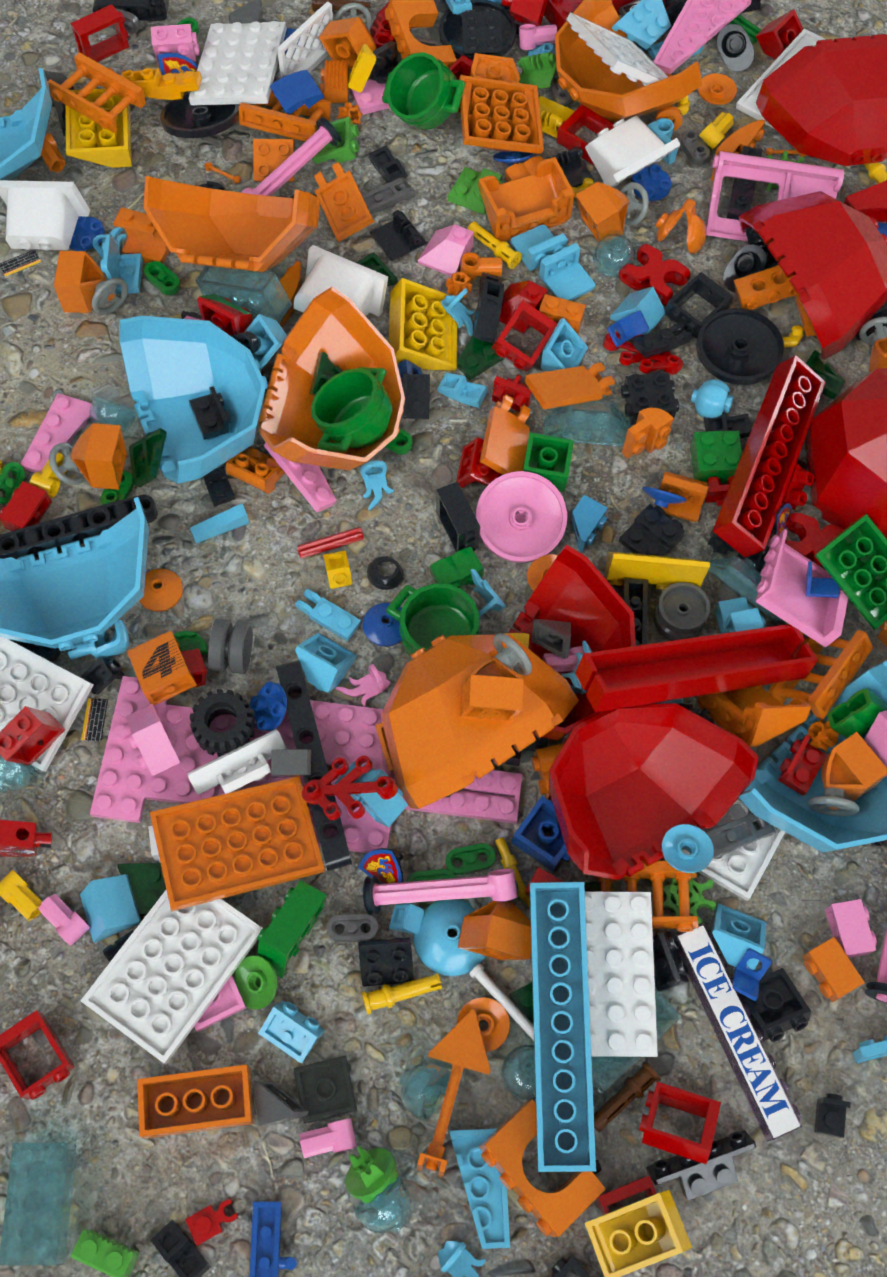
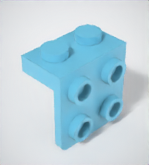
(537, 244)
(121, 266)
(564, 274)

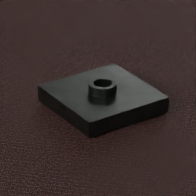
(325, 1089)

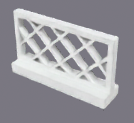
(313, 53)

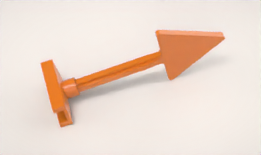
(463, 1049)

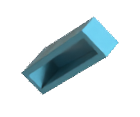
(221, 523)

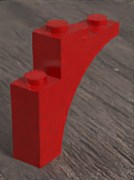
(870, 201)

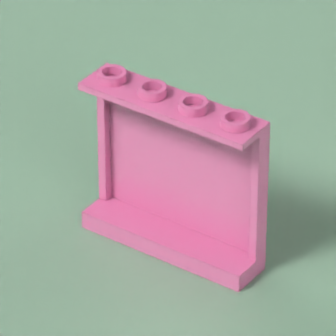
(784, 593)

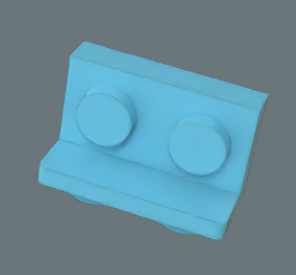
(291, 1030)

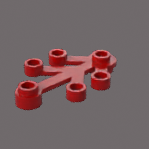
(665, 360)
(317, 790)

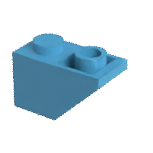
(586, 520)

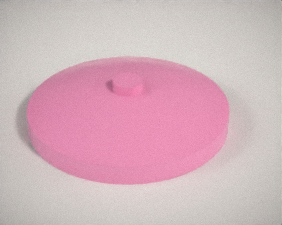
(521, 517)

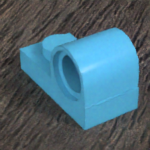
(663, 130)

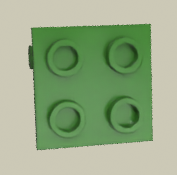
(538, 69)

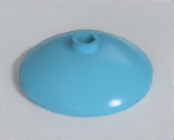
(434, 945)

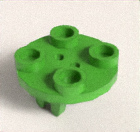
(370, 1173)

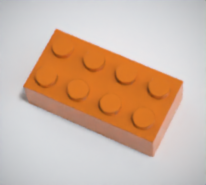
(195, 1101)

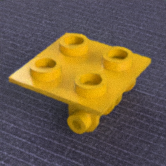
(552, 115)

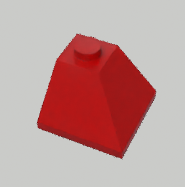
(779, 34)
(514, 294)

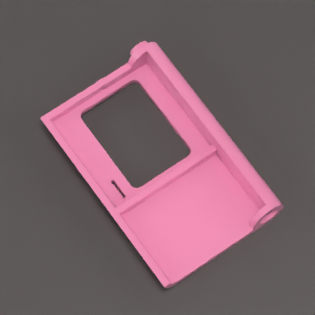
(791, 177)

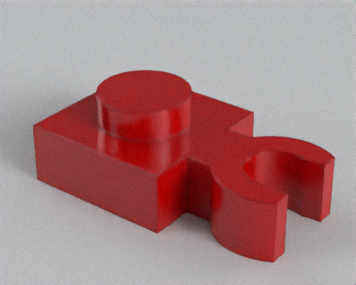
(207, 1222)

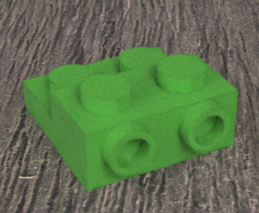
(345, 149)
(466, 189)

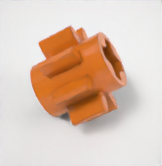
(350, 111)
(458, 283)
(822, 735)

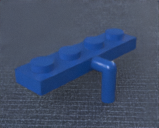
(266, 1240)

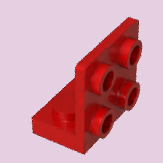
(471, 468)

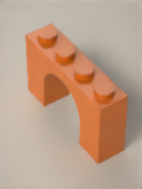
(415, 14)
(552, 1210)

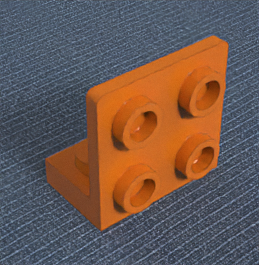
(269, 155)

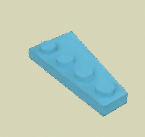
(483, 1188)

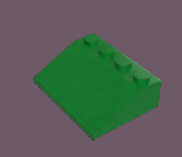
(859, 567)

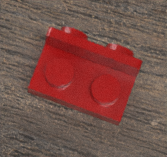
(802, 766)

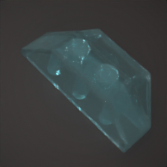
(588, 423)
(742, 578)

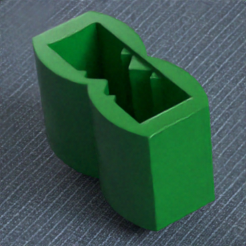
(456, 568)
(856, 713)

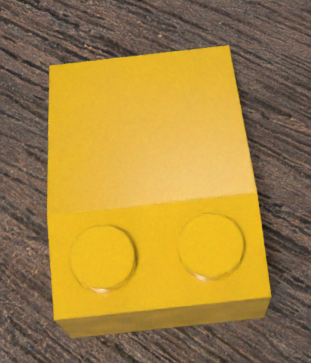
(638, 1235)

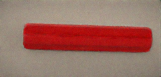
(330, 542)

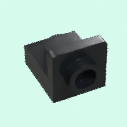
(218, 486)
(102, 673)
(831, 1115)

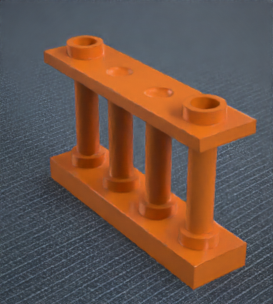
(102, 77)
(282, 123)
(837, 678)
(657, 874)

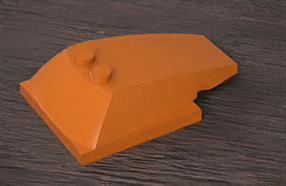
(498, 109)

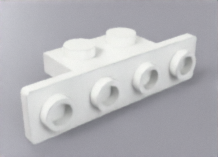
(238, 766)

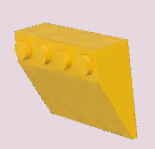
(95, 144)
(421, 327)
(656, 569)

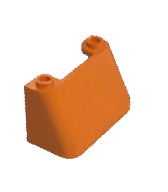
(527, 201)
(753, 713)

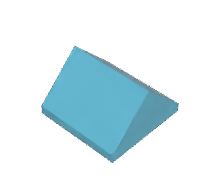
(643, 300)
(563, 349)
(109, 906)

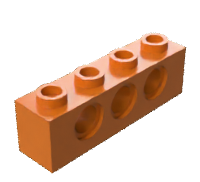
(763, 288)

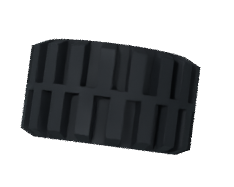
(217, 705)

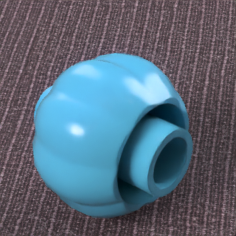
(712, 399)

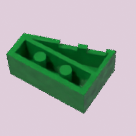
(290, 925)

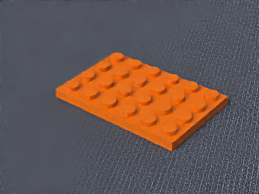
(236, 843)

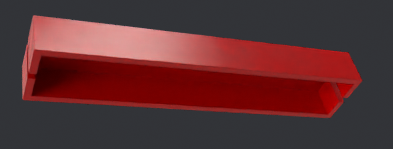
(694, 667)

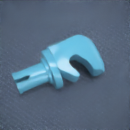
(102, 647)

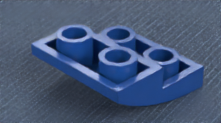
(296, 91)

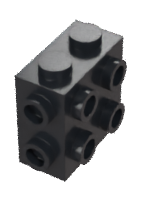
(649, 391)

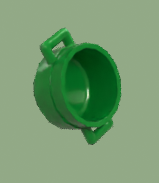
(423, 91)
(352, 409)
(433, 613)

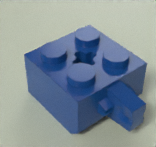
(530, 836)

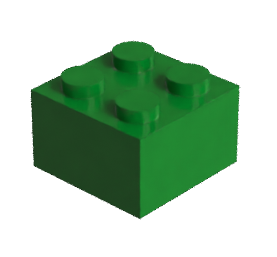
(715, 454)
(549, 458)

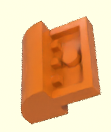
(648, 433)
(255, 469)

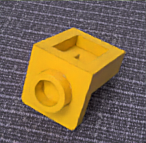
(338, 569)

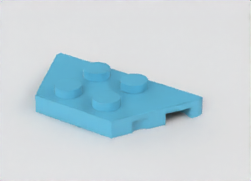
(644, 22)

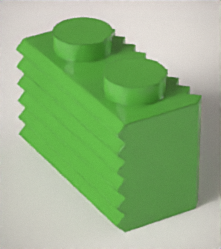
(104, 1254)

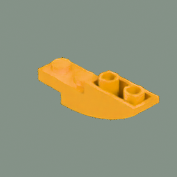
(165, 86)

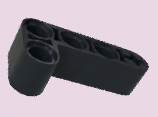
(143, 9)

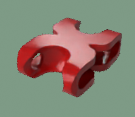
(654, 273)
(810, 535)

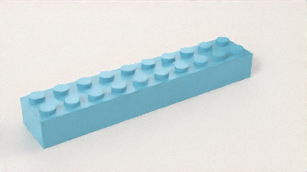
(562, 1028)

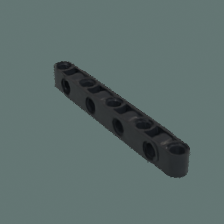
(71, 527)
(303, 724)

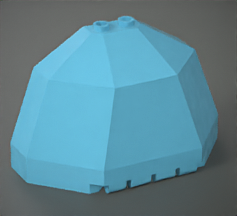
(24, 133)
(177, 362)
(75, 592)
(789, 810)

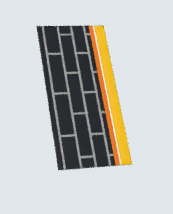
(20, 262)
(94, 719)

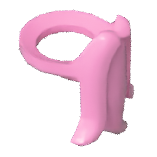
(369, 685)

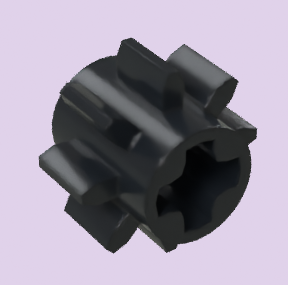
(719, 544)

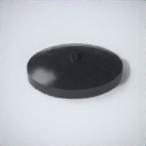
(451, 32)
(197, 121)
(740, 346)

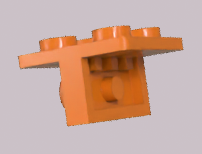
(689, 488)

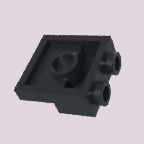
(652, 533)
(777, 1006)

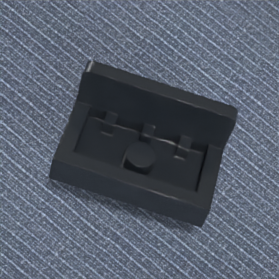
(668, 966)

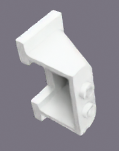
(627, 150)
(41, 213)
(355, 281)

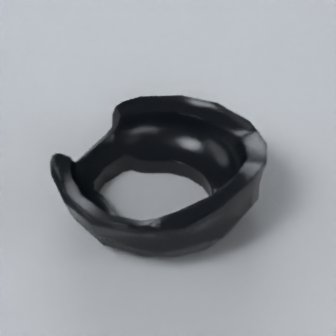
(384, 582)

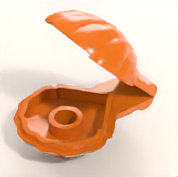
(696, 227)

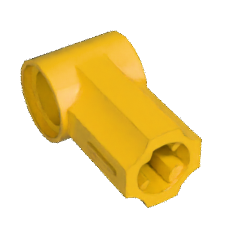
(716, 130)
(47, 479)
(16, 891)

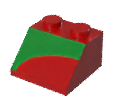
(224, 314)

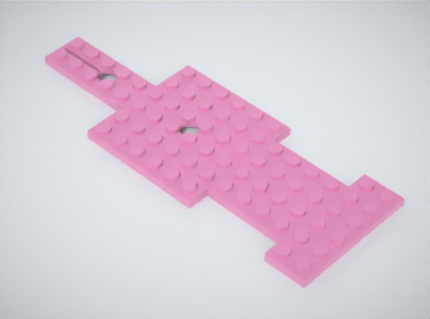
(343, 733)

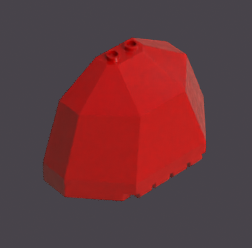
(832, 100)
(833, 260)
(850, 454)
(580, 595)
(638, 776)

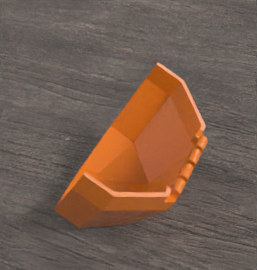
(600, 88)
(229, 226)
(351, 341)
(436, 748)

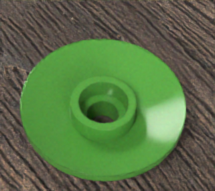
(256, 982)

